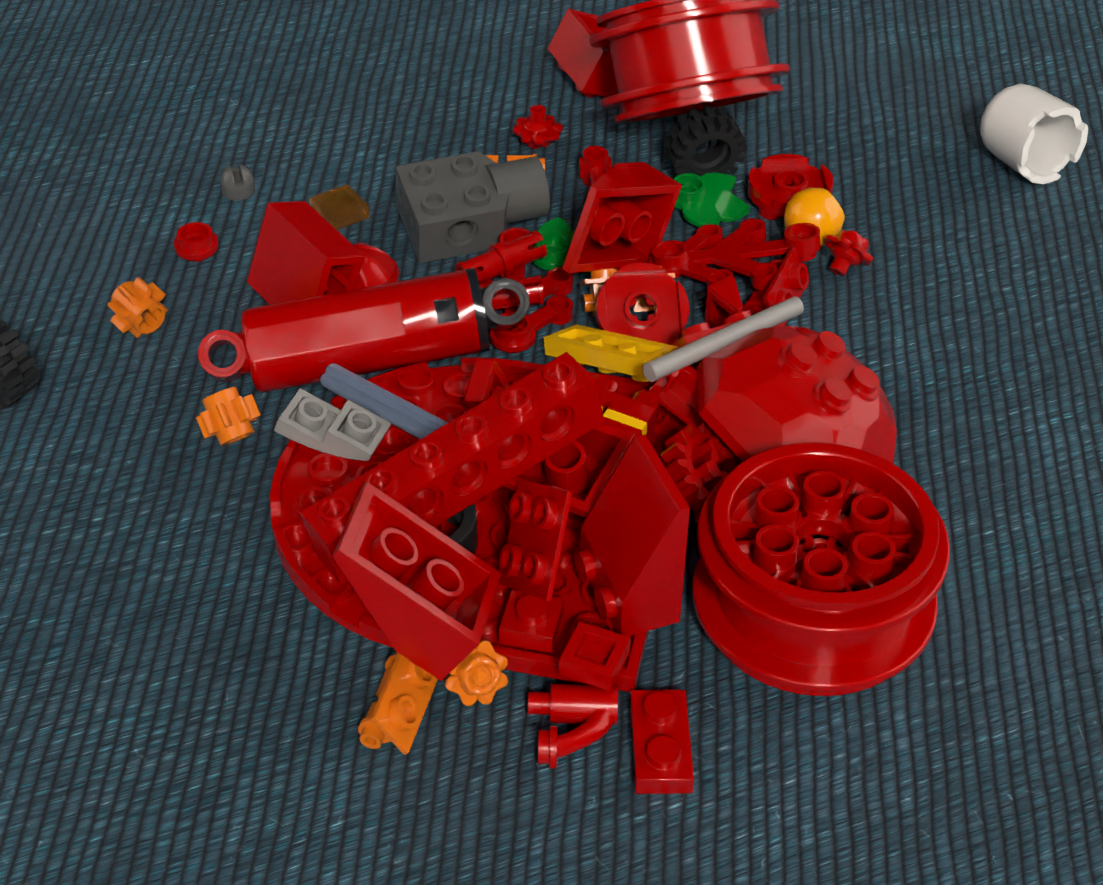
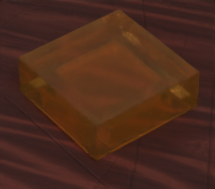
(340, 206)

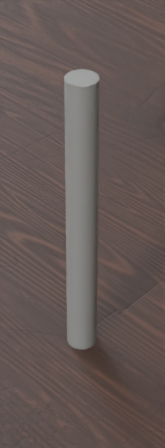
(713, 342)

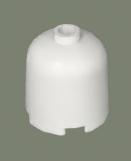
(1033, 132)

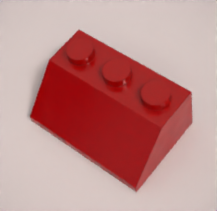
(580, 466)

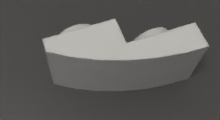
(343, 432)

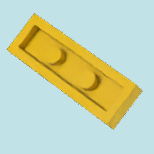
(606, 350)

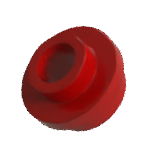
(195, 242)

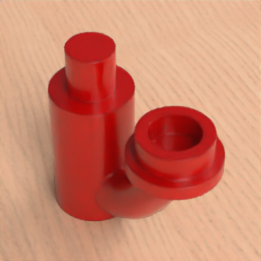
(573, 704)

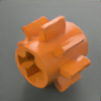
(137, 307)
(228, 416)

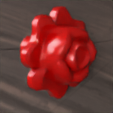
(538, 128)
(848, 250)

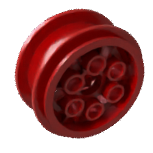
(687, 56)
(789, 545)

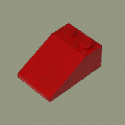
(586, 65)
(622, 218)
(636, 544)
(415, 582)

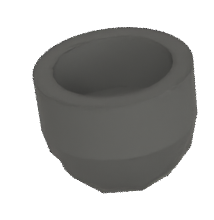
(237, 183)

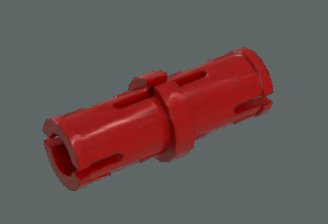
(503, 259)

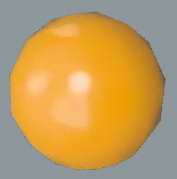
(815, 207)

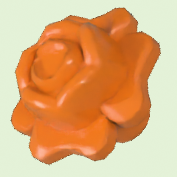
(478, 675)

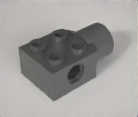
(467, 201)

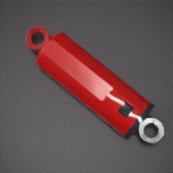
(365, 329)

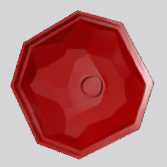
(793, 389)

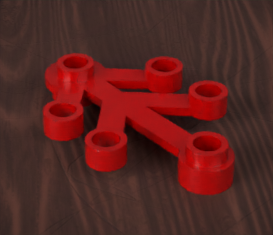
(734, 252)
(557, 309)

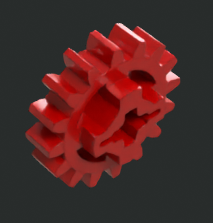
(698, 463)

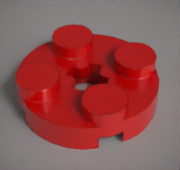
(770, 182)
(657, 290)

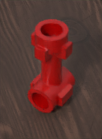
(593, 164)

